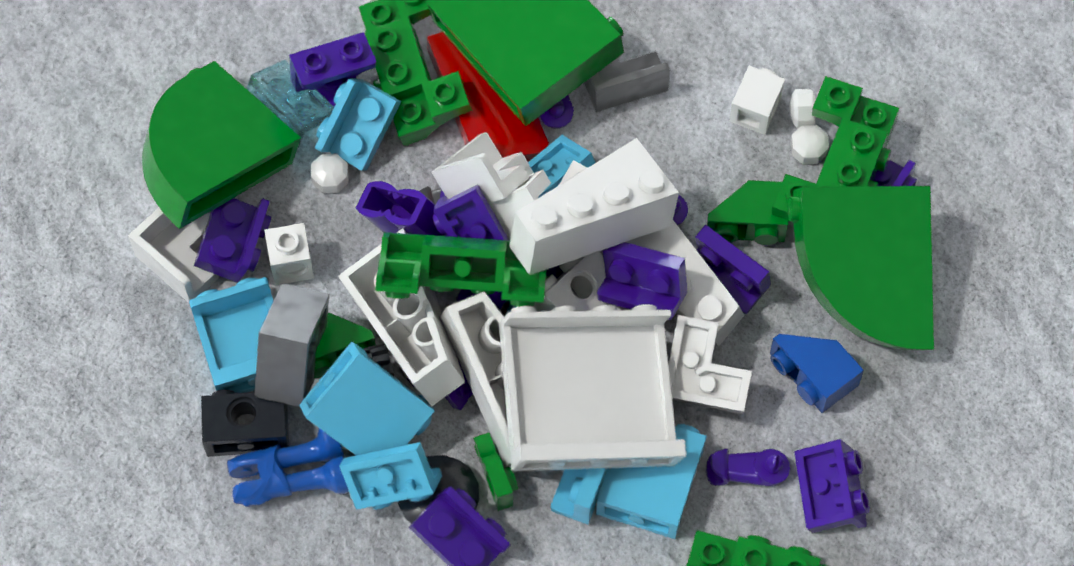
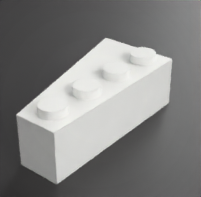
(595, 210)
(408, 329)

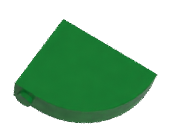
(530, 48)
(211, 144)
(869, 259)

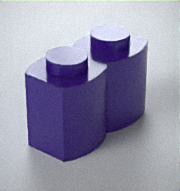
(397, 209)

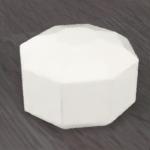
(801, 107)
(809, 144)
(329, 173)

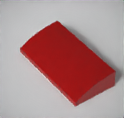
(488, 110)

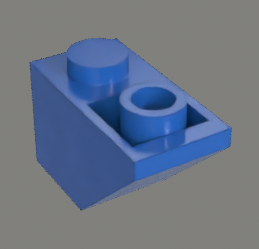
(817, 366)

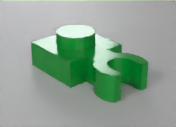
(499, 479)

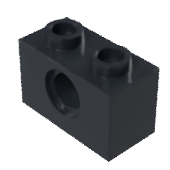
(225, 437)

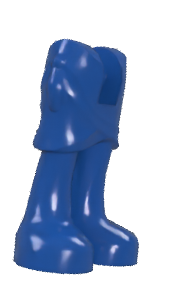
(275, 482)

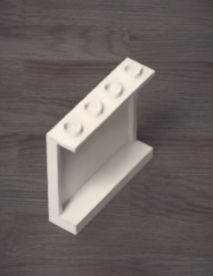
(588, 388)

